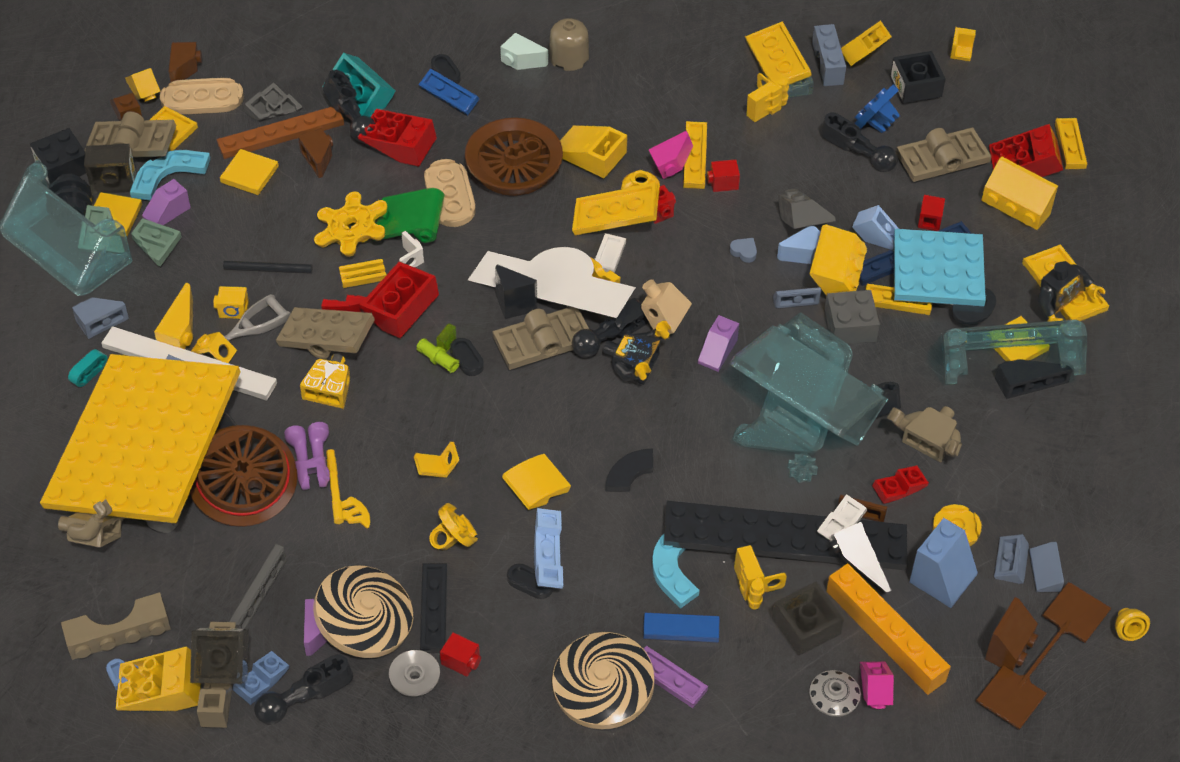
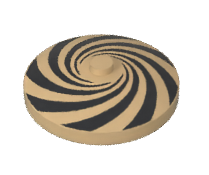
(363, 611)
(603, 680)

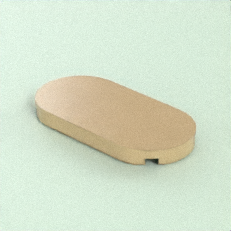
(202, 95)
(454, 183)

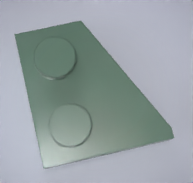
(155, 239)

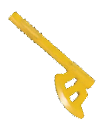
(337, 505)

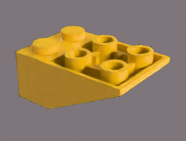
(594, 148)
(158, 683)

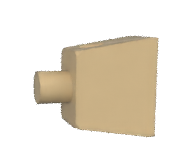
(664, 303)

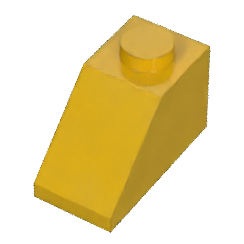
(143, 84)

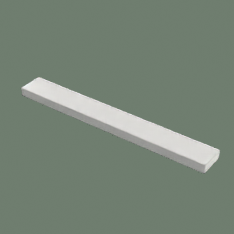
(140, 346)

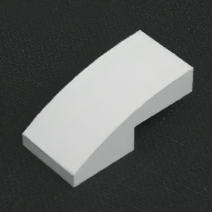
(845, 515)

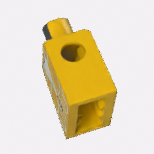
(327, 382)

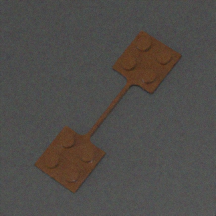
(1014, 695)

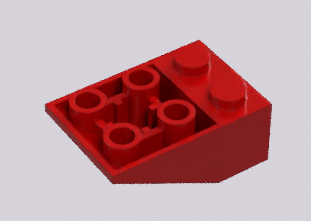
(400, 136)
(1032, 150)

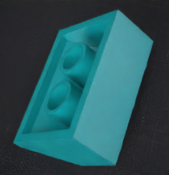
(370, 88)

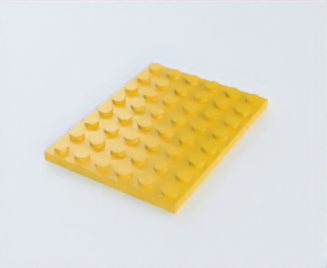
(142, 437)

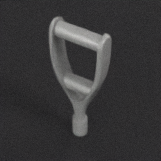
(249, 328)

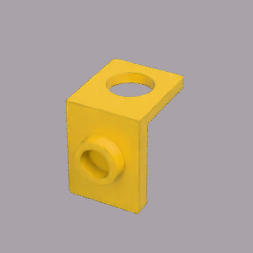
(211, 344)
(437, 465)

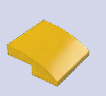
(536, 481)

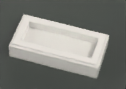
(610, 252)

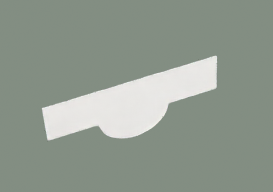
(562, 278)

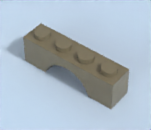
(87, 637)
(215, 697)

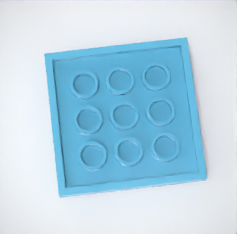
(939, 267)

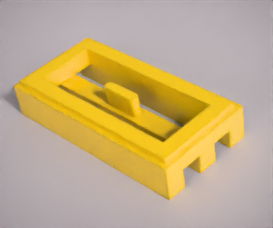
(362, 270)

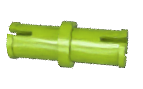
(437, 355)

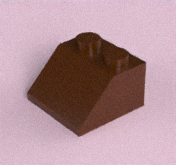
(1012, 637)

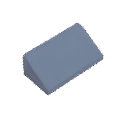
(797, 297)
(1012, 559)
(1047, 568)

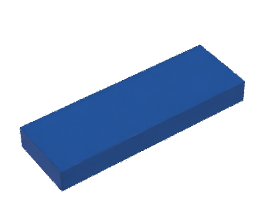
(449, 91)
(681, 627)

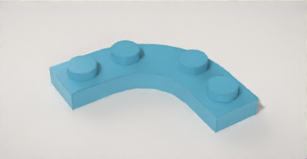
(174, 161)
(669, 575)

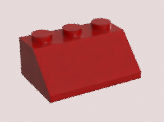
(400, 298)

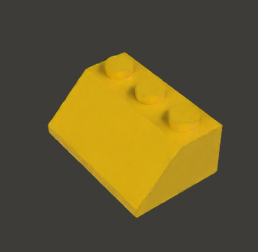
(1020, 193)
(838, 260)

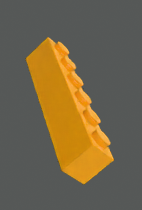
(888, 629)

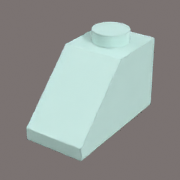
(523, 53)

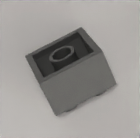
(801, 211)

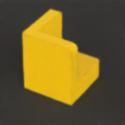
(962, 44)

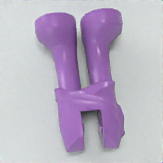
(296, 437)

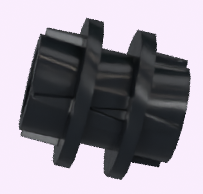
(73, 191)

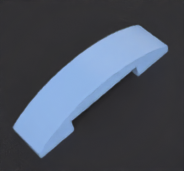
(547, 548)

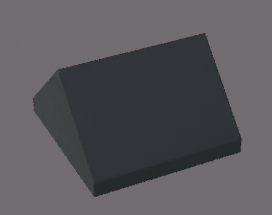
(515, 292)

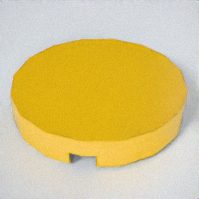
(961, 517)

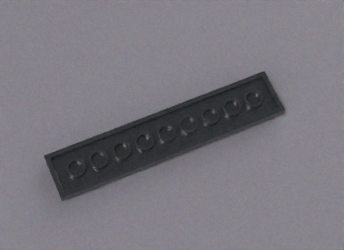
(773, 533)

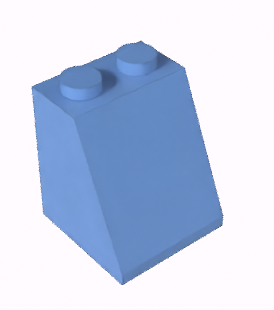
(944, 564)

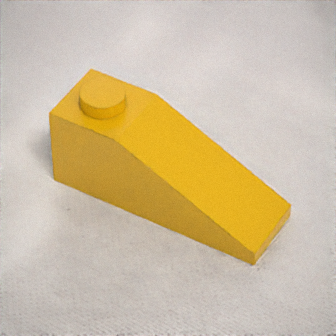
(865, 43)
(177, 324)

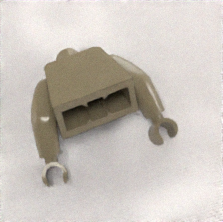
(929, 431)
(92, 528)

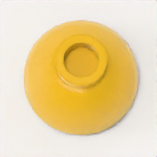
(1131, 624)

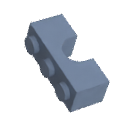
(828, 48)

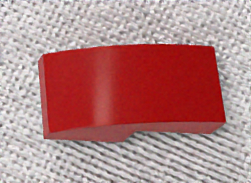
(351, 304)
(903, 484)

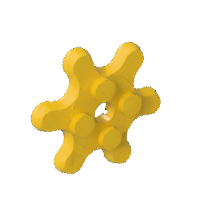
(351, 212)

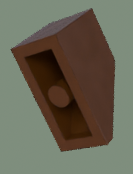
(184, 60)
(125, 104)
(316, 150)

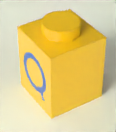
(231, 302)

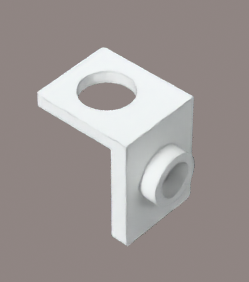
(414, 250)

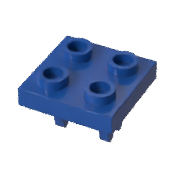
(879, 111)

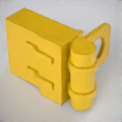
(767, 97)
(752, 579)

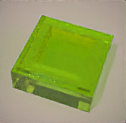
(446, 337)

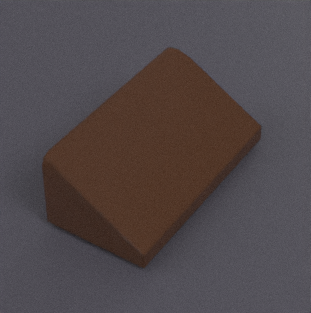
(874, 511)

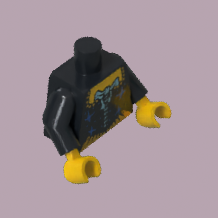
(1063, 286)
(637, 353)

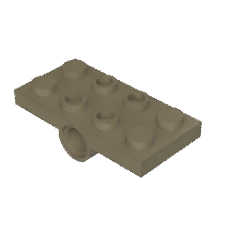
(145, 137)
(942, 153)
(325, 331)
(539, 336)

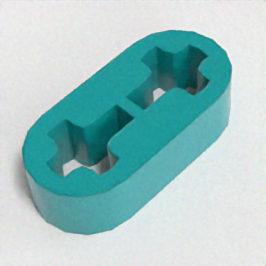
(87, 368)

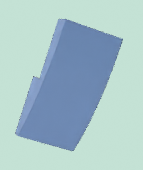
(263, 676)

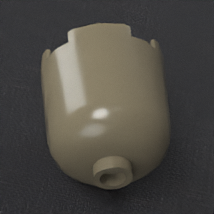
(569, 44)

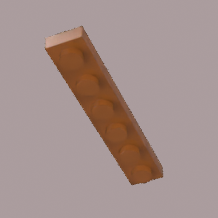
(279, 132)

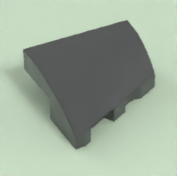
(271, 103)

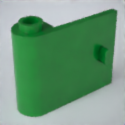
(413, 212)

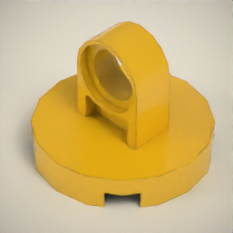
(456, 528)

